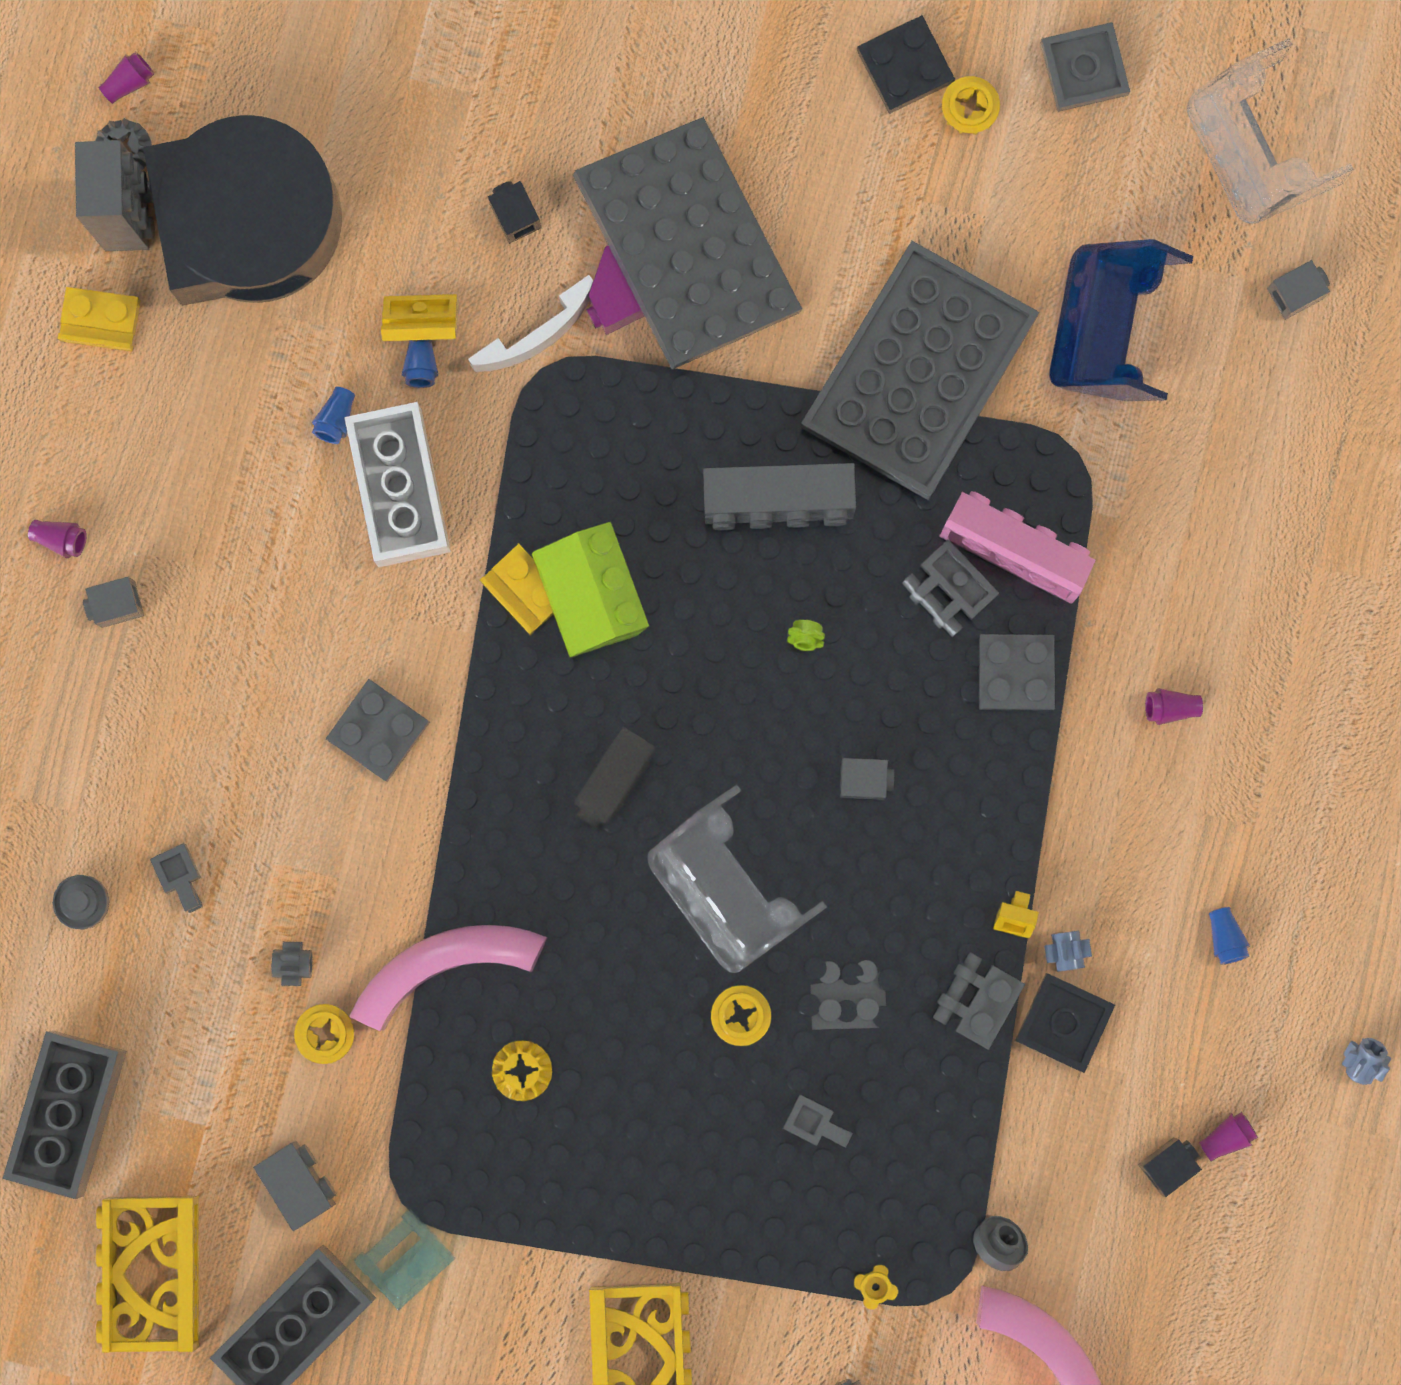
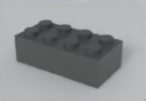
(113, 196)
(779, 495)
(64, 1114)
(295, 1323)

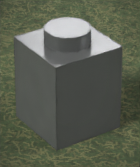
(1299, 289)
(113, 602)
(865, 779)

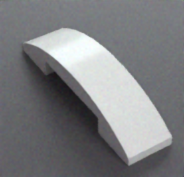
(495, 354)

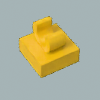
(1015, 917)

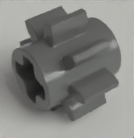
(292, 963)

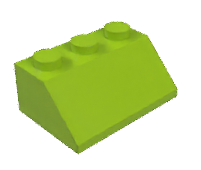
(590, 589)

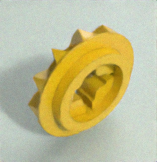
(961, 91)
(724, 1008)
(307, 1040)
(535, 1082)

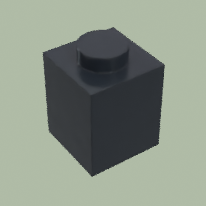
(514, 211)
(1171, 1165)

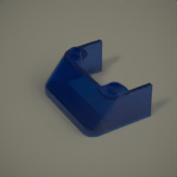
(1100, 316)

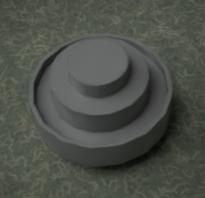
(81, 902)
(1000, 1243)

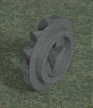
(127, 129)

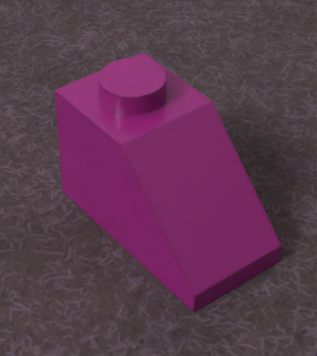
(611, 297)

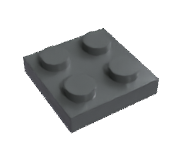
(1085, 66)
(1016, 672)
(377, 730)
(866, 996)

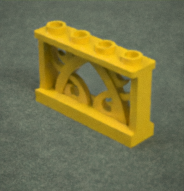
(180, 1317)
(607, 1320)

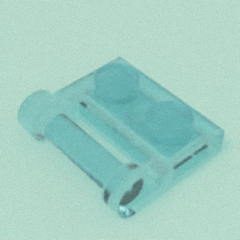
(413, 1269)

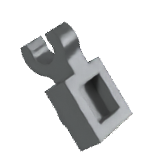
(177, 872)
(812, 1122)

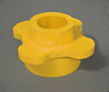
(886, 1289)

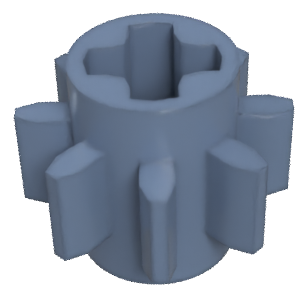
(1068, 951)
(1366, 1061)

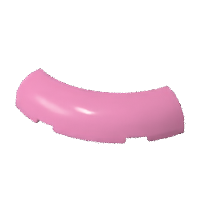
(438, 954)
(1038, 1332)

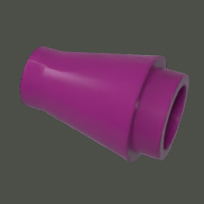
(127, 77)
(61, 537)
(1171, 706)
(1230, 1136)

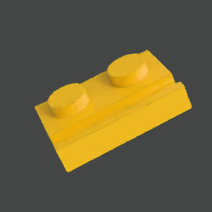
(419, 317)
(99, 319)
(519, 589)

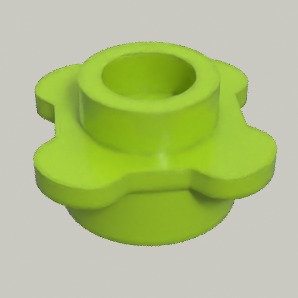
(806, 635)

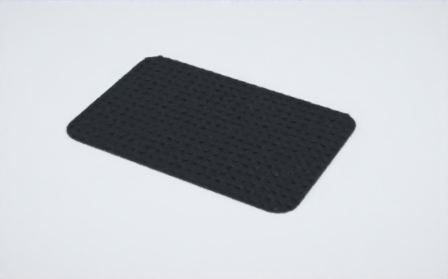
(652, 1125)

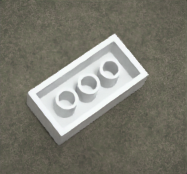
(397, 484)

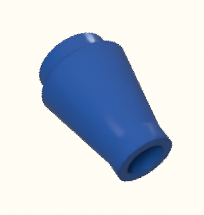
(420, 364)
(330, 421)
(1228, 939)

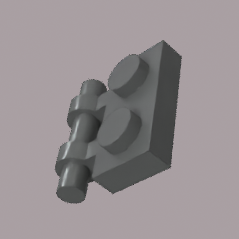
(958, 579)
(988, 1007)

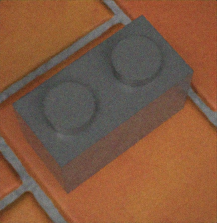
(296, 1185)

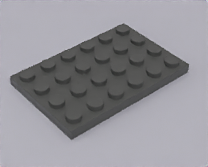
(687, 242)
(919, 370)

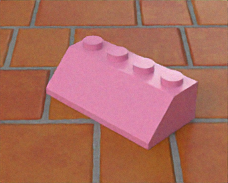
(1018, 547)

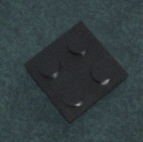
(905, 64)
(1065, 1022)

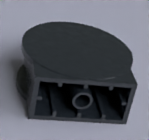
(243, 211)

